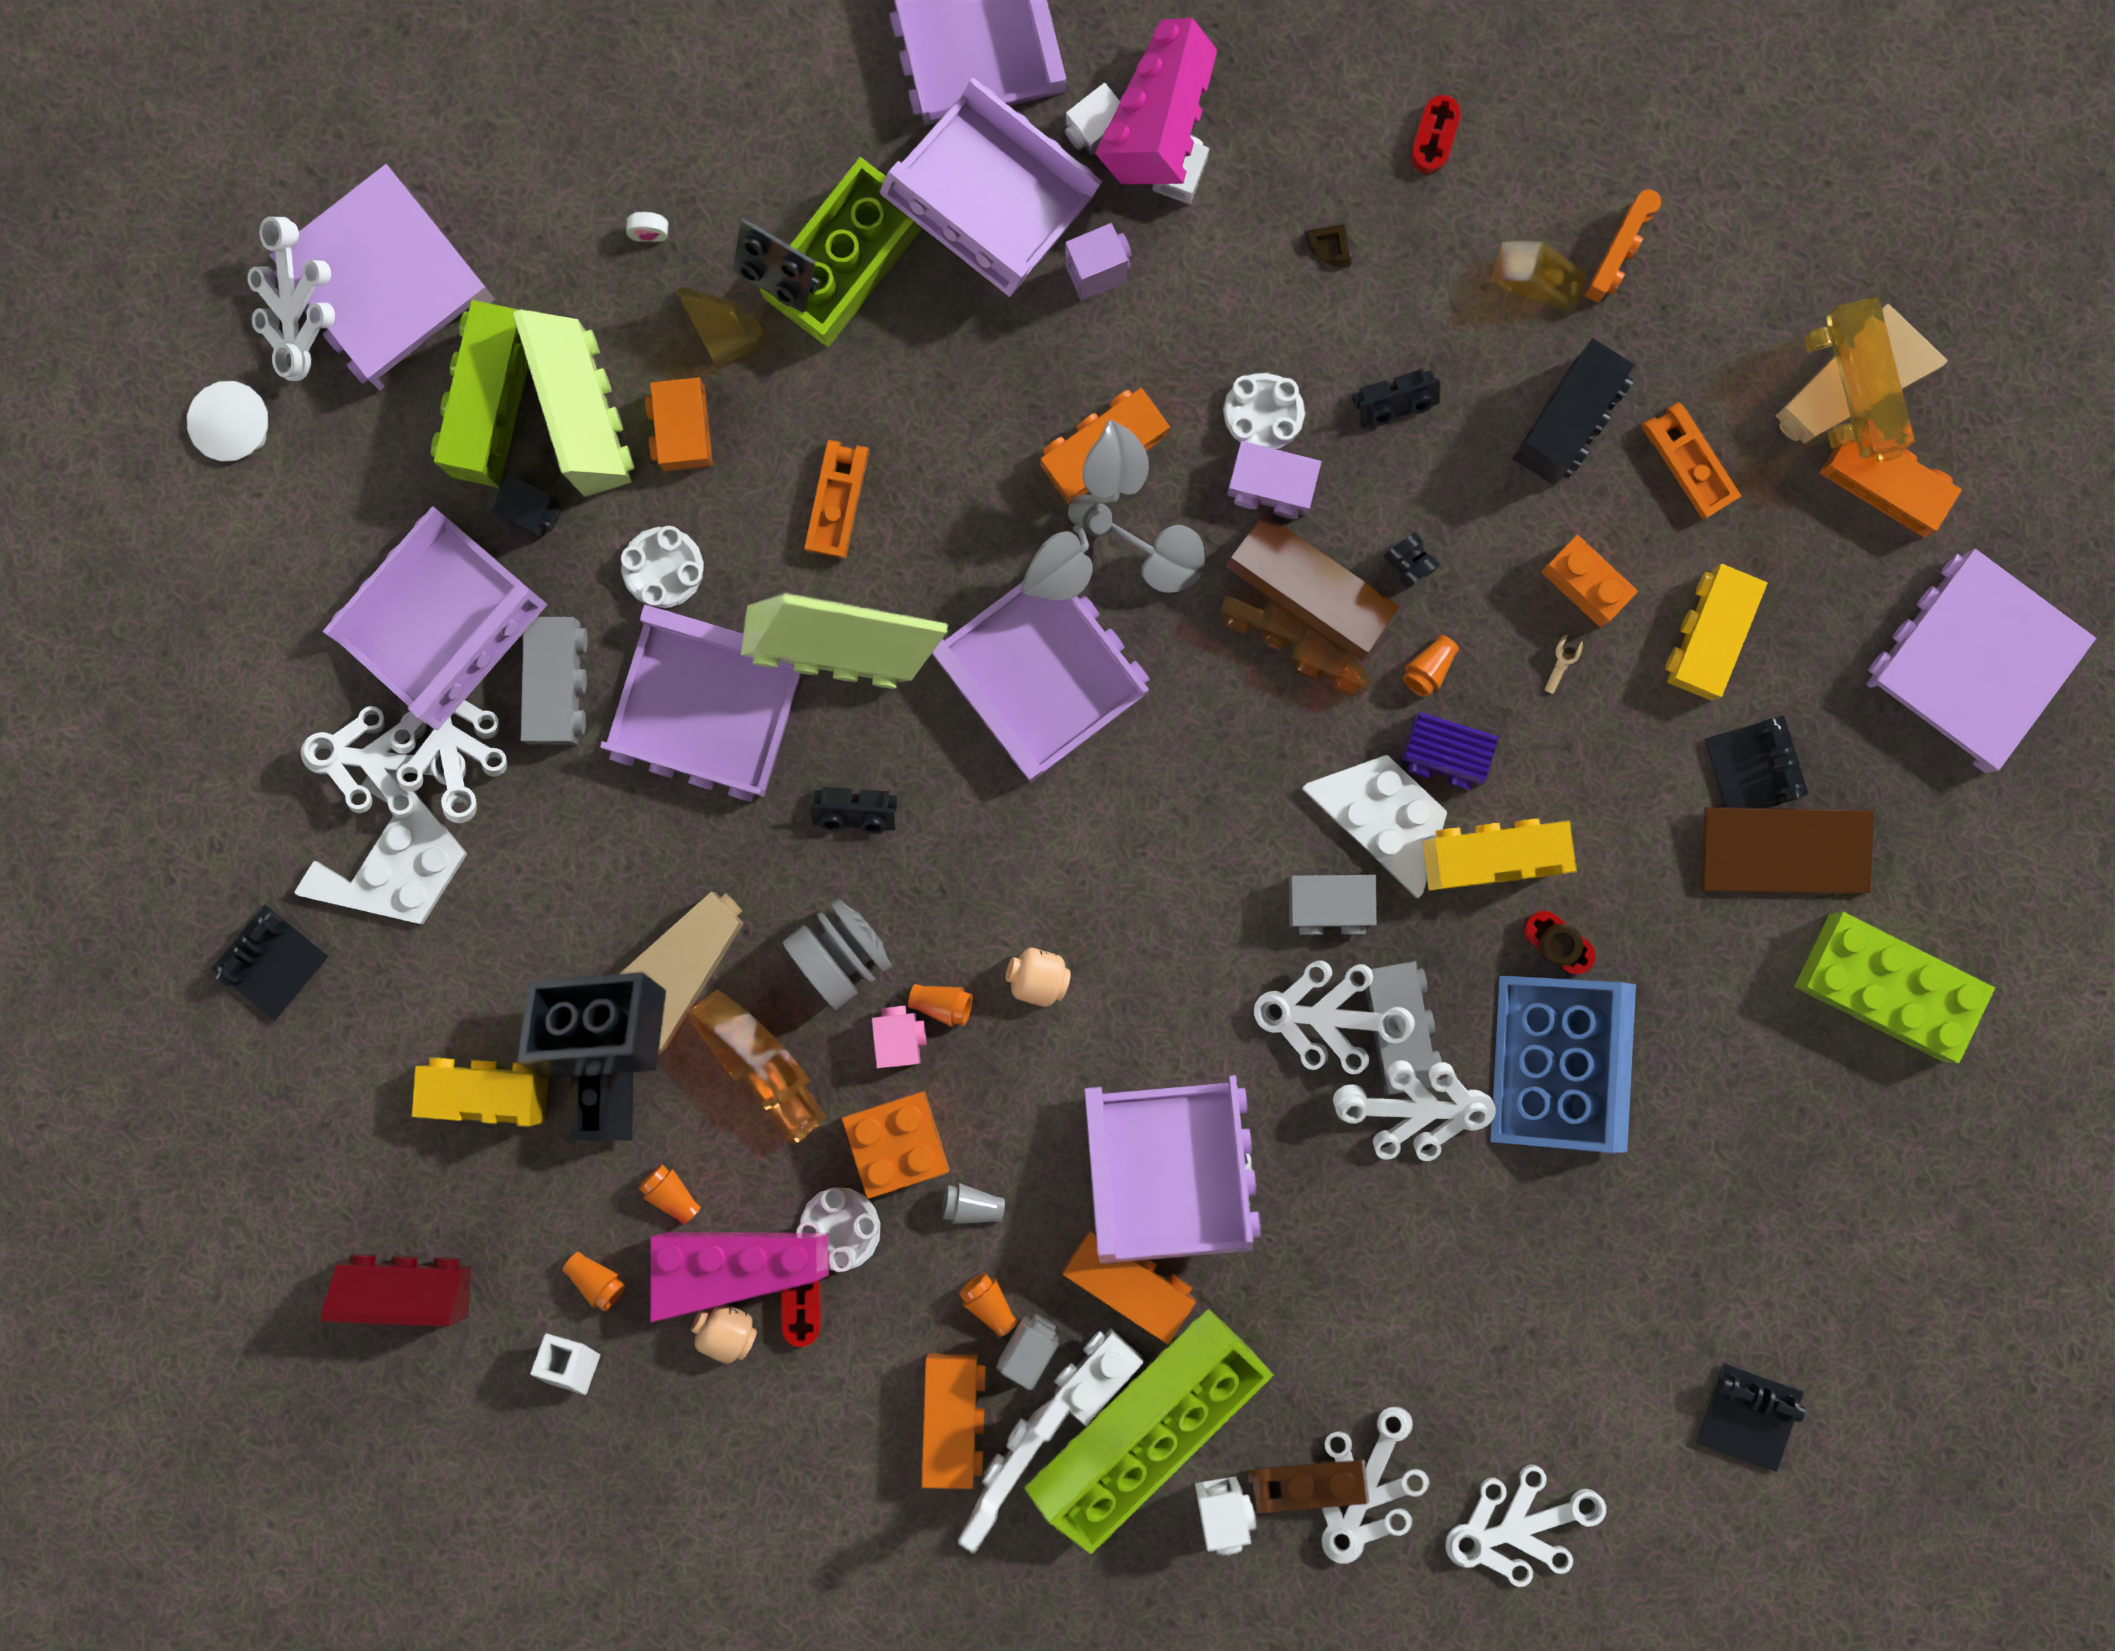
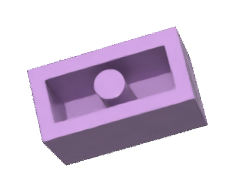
(1097, 261)
(1273, 480)

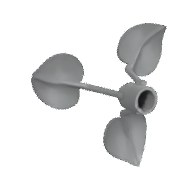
(1112, 467)

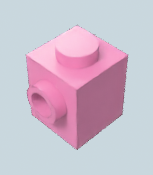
(898, 1037)

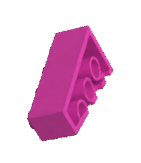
(1160, 106)
(722, 1267)

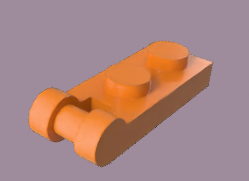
(1623, 245)
(1692, 461)
(836, 501)

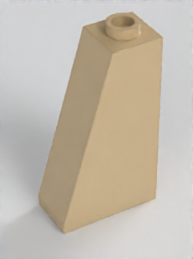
(1822, 400)
(688, 956)

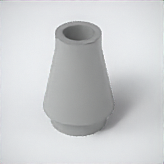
(969, 1205)

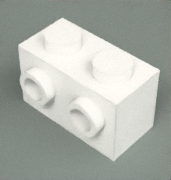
(1098, 1375)
(1225, 1515)

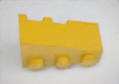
(1498, 854)
(479, 1093)

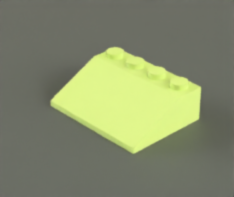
(575, 401)
(838, 639)

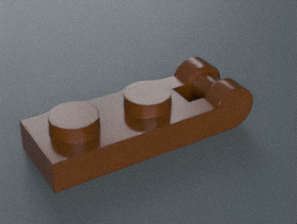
(1310, 1486)

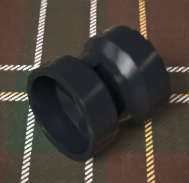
(1411, 560)

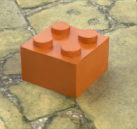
(896, 1144)

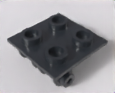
(774, 266)
(1757, 765)
(269, 962)
(1751, 1417)

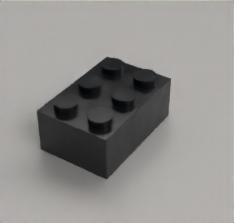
(1576, 413)
(592, 1025)

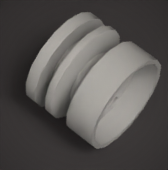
(837, 953)

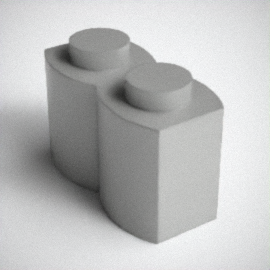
(1029, 1351)

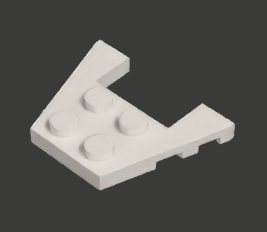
(403, 870)
(1005, 1470)

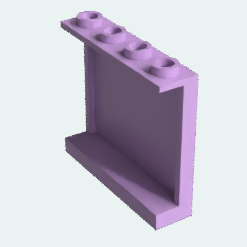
(993, 41)
(991, 187)
(390, 275)
(435, 618)
(1981, 658)
(1041, 675)
(701, 706)
(1171, 1172)

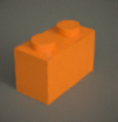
(679, 424)
(1589, 581)

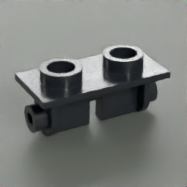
(1415, 393)
(834, 810)

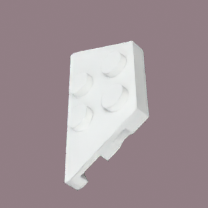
(1384, 815)

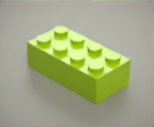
(854, 246)
(482, 397)
(1894, 987)

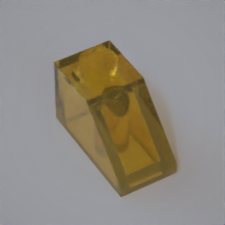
(1538, 274)
(722, 326)

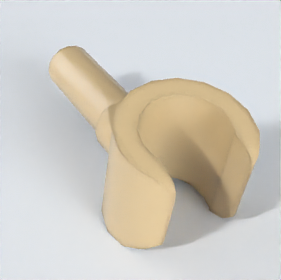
(1561, 664)

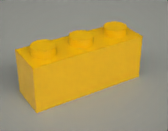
(1715, 631)

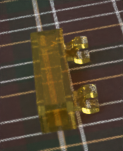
(1868, 380)

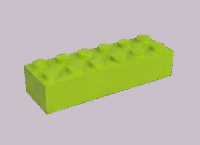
(1148, 1432)

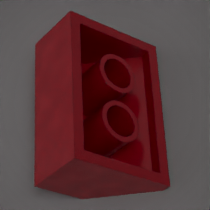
(398, 1291)

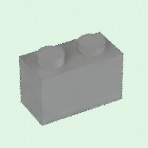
(1332, 902)

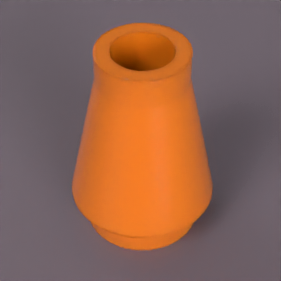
(1430, 667)
(942, 1003)
(669, 1194)
(595, 1282)
(986, 1301)

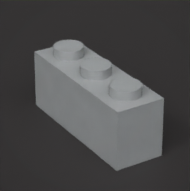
(553, 681)
(1403, 987)

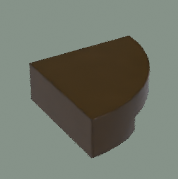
(1330, 244)

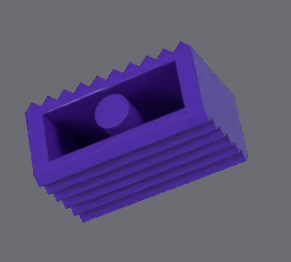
(1449, 751)

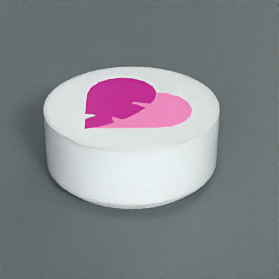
(647, 227)

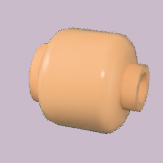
(1038, 977)
(723, 1333)

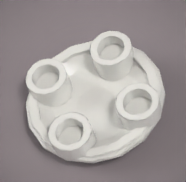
(1264, 410)
(227, 421)
(662, 567)
(850, 1226)

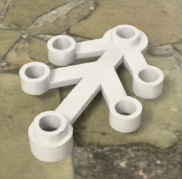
(290, 347)
(447, 742)
(372, 759)
(1326, 1017)
(1419, 1111)
(1351, 1521)
(1517, 1528)

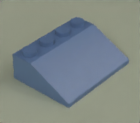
(1563, 1063)

